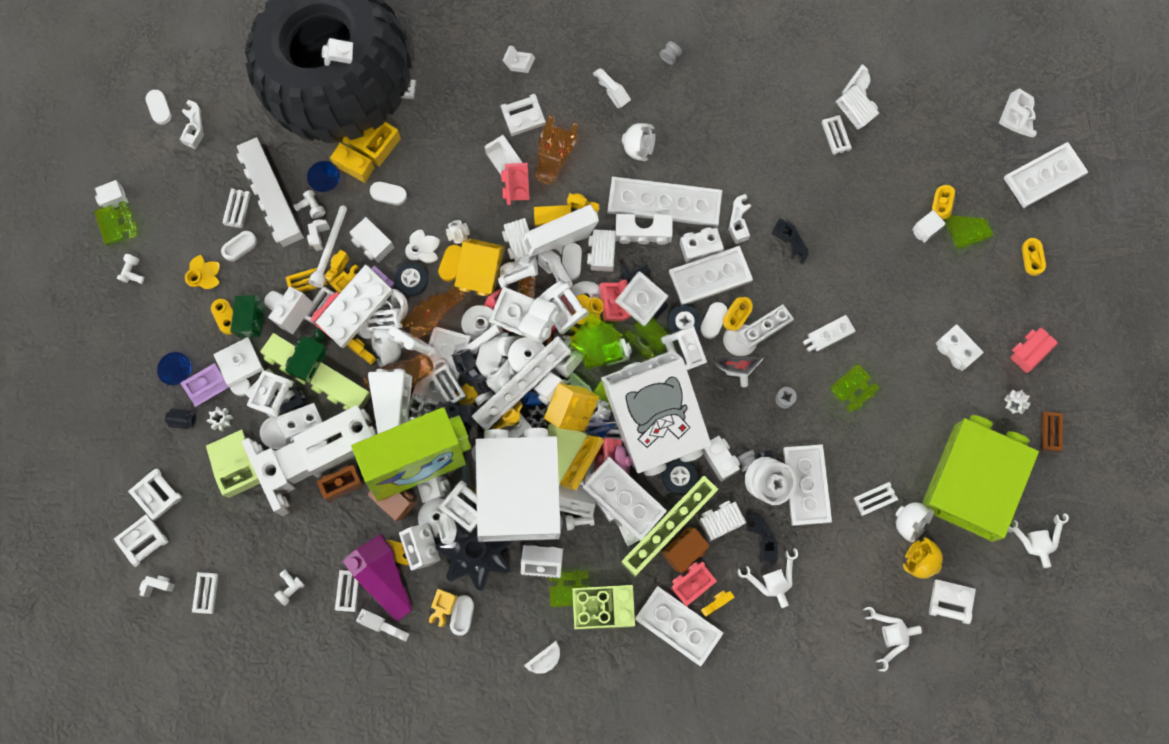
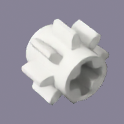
(457, 231)
(1017, 401)
(601, 412)
(224, 422)

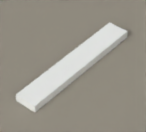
(521, 383)

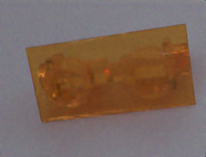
(527, 286)

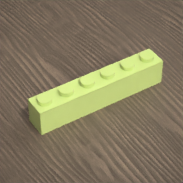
(325, 379)
(669, 526)

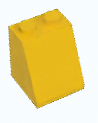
(479, 266)

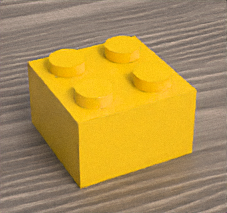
(571, 407)

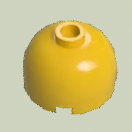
(923, 559)

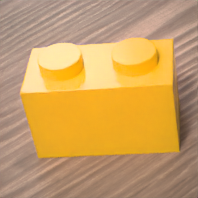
(352, 162)

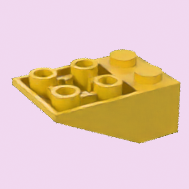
(375, 143)

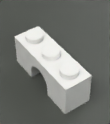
(658, 232)

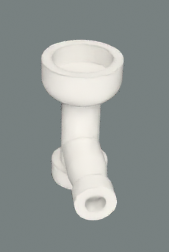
(316, 211)
(126, 275)
(571, 522)
(294, 585)

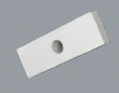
(758, 332)

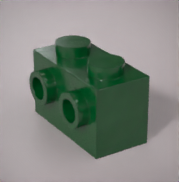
(247, 316)
(305, 359)

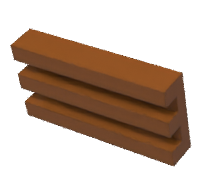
(1044, 431)

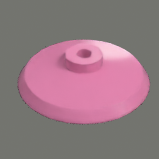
(622, 459)

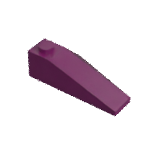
(377, 572)

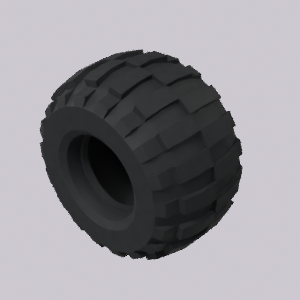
(334, 98)

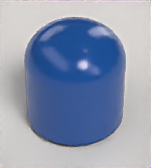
(531, 400)

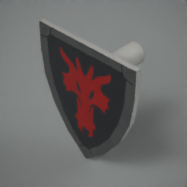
(739, 367)

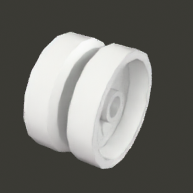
(770, 480)

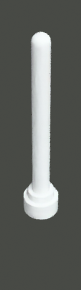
(317, 278)

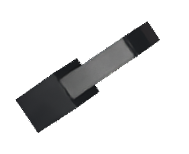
(796, 241)
(466, 365)
(450, 408)
(765, 534)

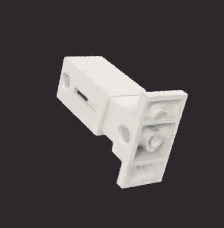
(312, 453)

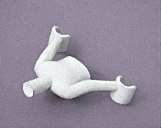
(1039, 541)
(775, 582)
(893, 635)

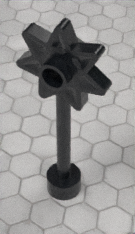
(469, 554)

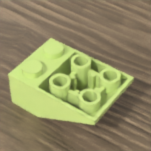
(232, 465)
(603, 607)

